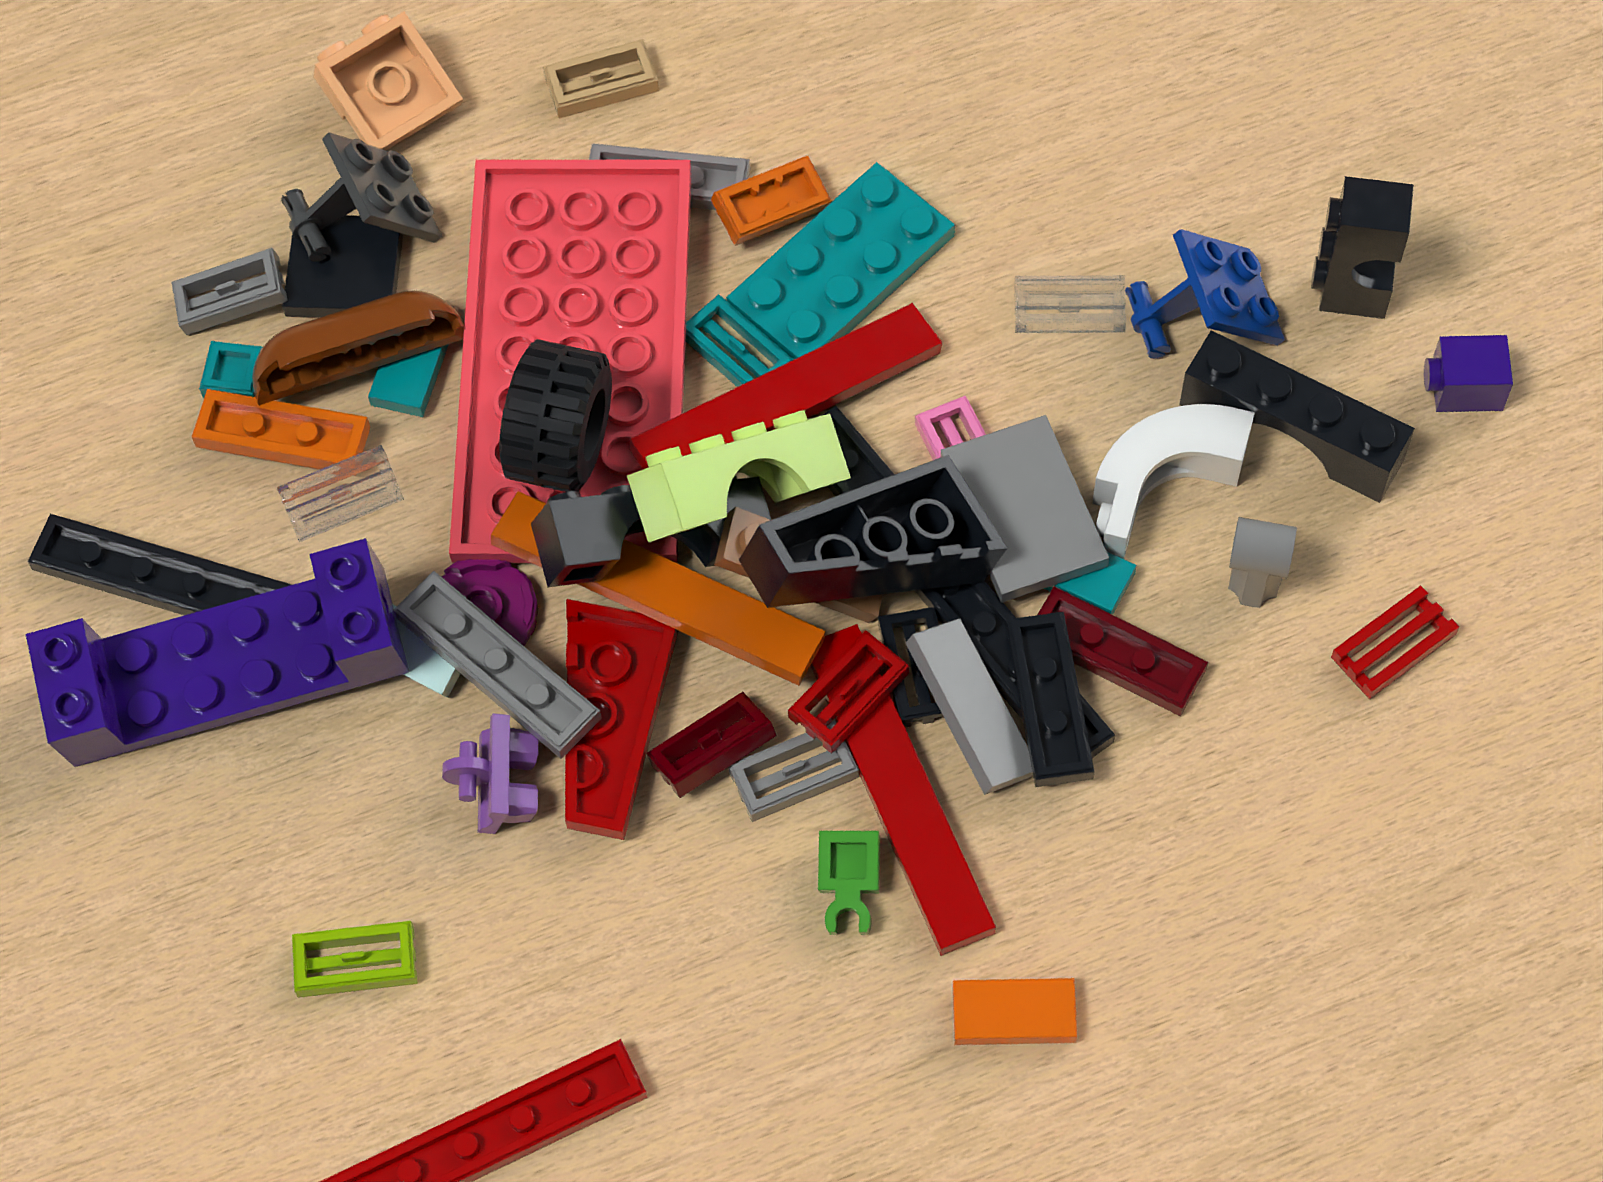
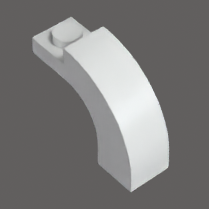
(1168, 445)

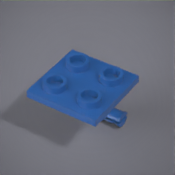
(1221, 282)

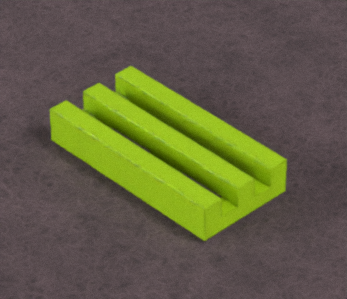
(360, 980)

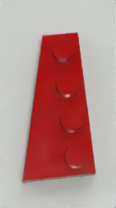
(621, 668)

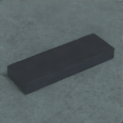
(1049, 699)

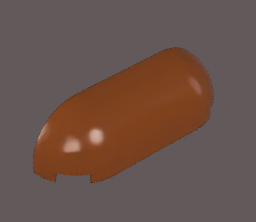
(353, 342)

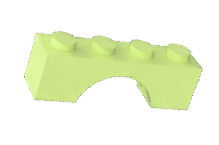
(694, 488)

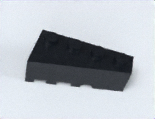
(876, 540)

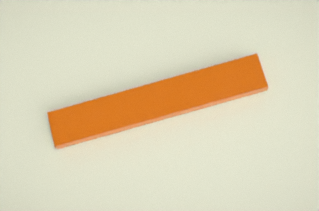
(683, 600)

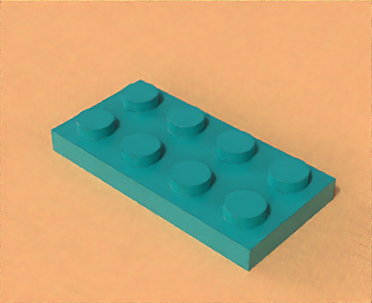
(842, 263)

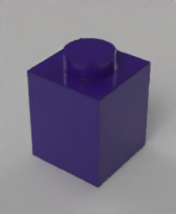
(1469, 373)

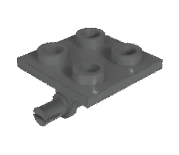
(374, 184)

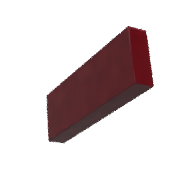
(1127, 653)

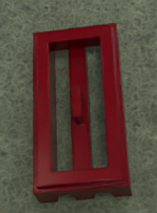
(716, 747)

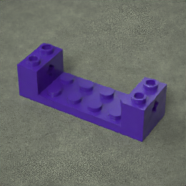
(219, 661)

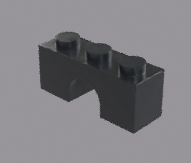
(1360, 246)

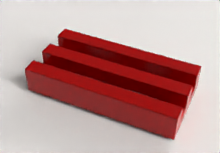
(1429, 614)
(864, 707)

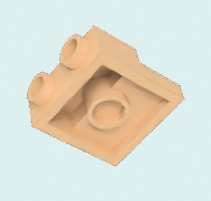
(386, 82)

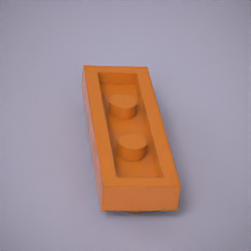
(278, 430)

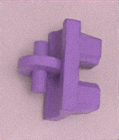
(498, 751)

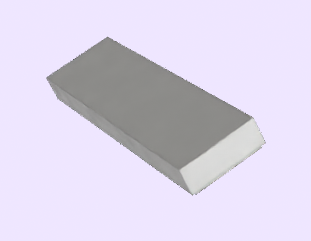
(497, 664)

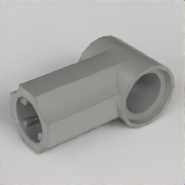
(1260, 559)

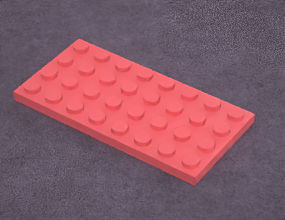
(582, 262)

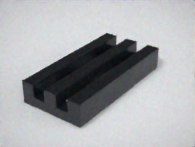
(925, 710)

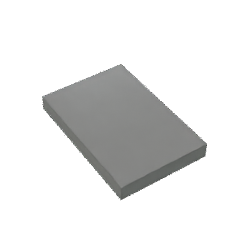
(1032, 505)

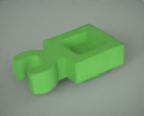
(848, 868)

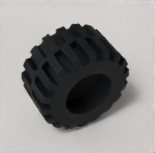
(555, 416)

